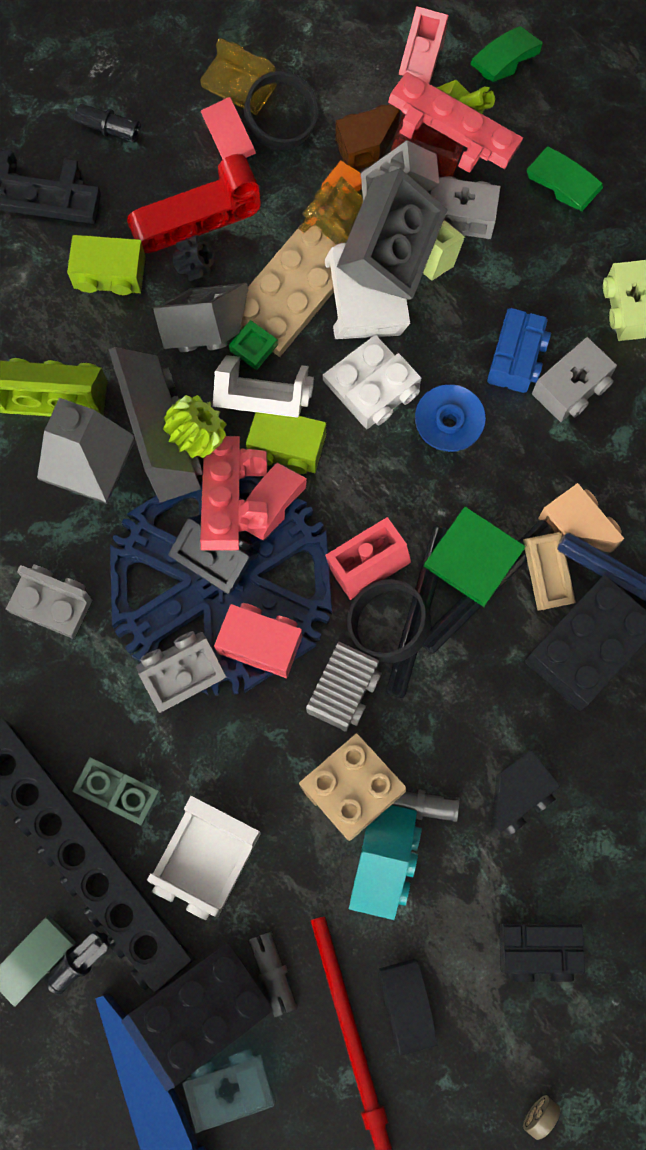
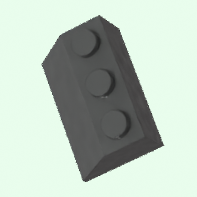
(392, 235)

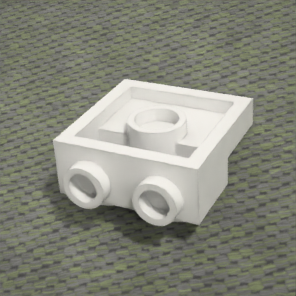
(373, 382)

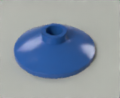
(455, 404)

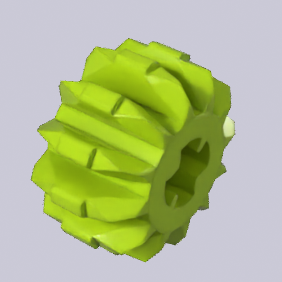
(194, 426)

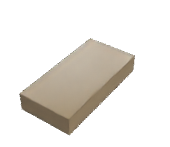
(548, 572)

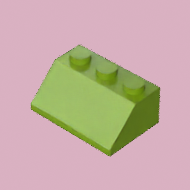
(36, 387)

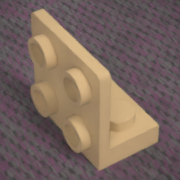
(352, 787)

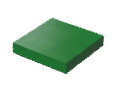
(474, 556)

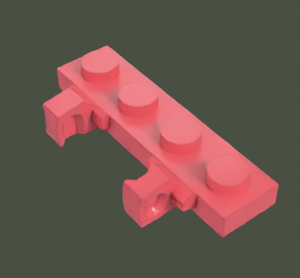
(454, 119)
(222, 510)

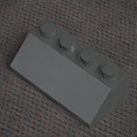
(147, 399)

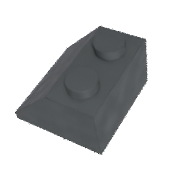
(202, 317)

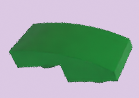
(503, 54)
(566, 177)

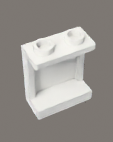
(361, 309)
(260, 395)
(203, 859)

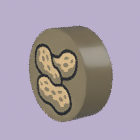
(542, 1118)

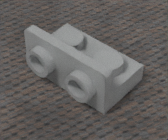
(49, 601)
(179, 670)

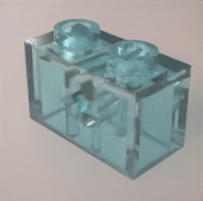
(212, 1108)

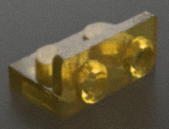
(234, 74)
(333, 210)

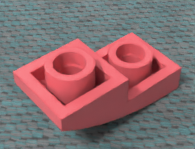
(227, 129)
(279, 490)

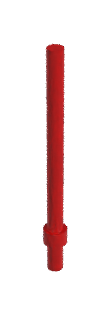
(374, 1115)

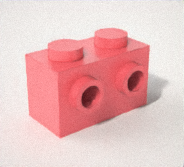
(368, 557)
(259, 639)

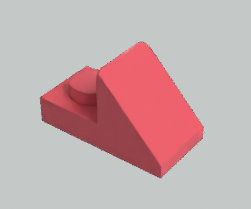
(424, 43)

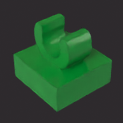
(253, 345)

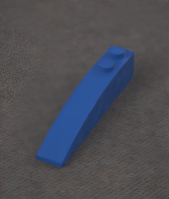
(154, 1112)

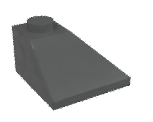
(83, 451)

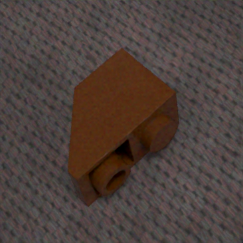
(366, 135)

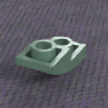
(115, 791)
(33, 959)

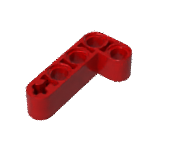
(199, 209)

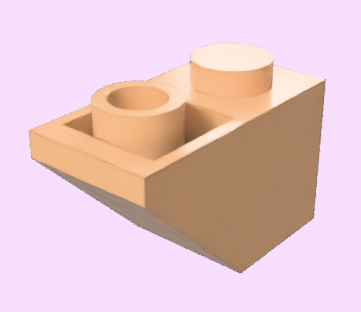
(579, 514)

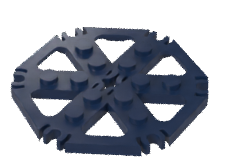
(193, 594)

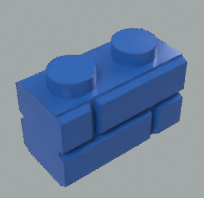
(518, 350)

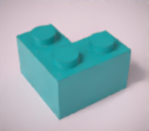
(386, 863)

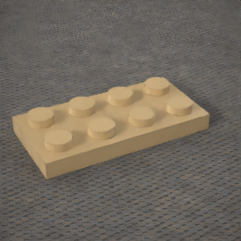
(291, 287)

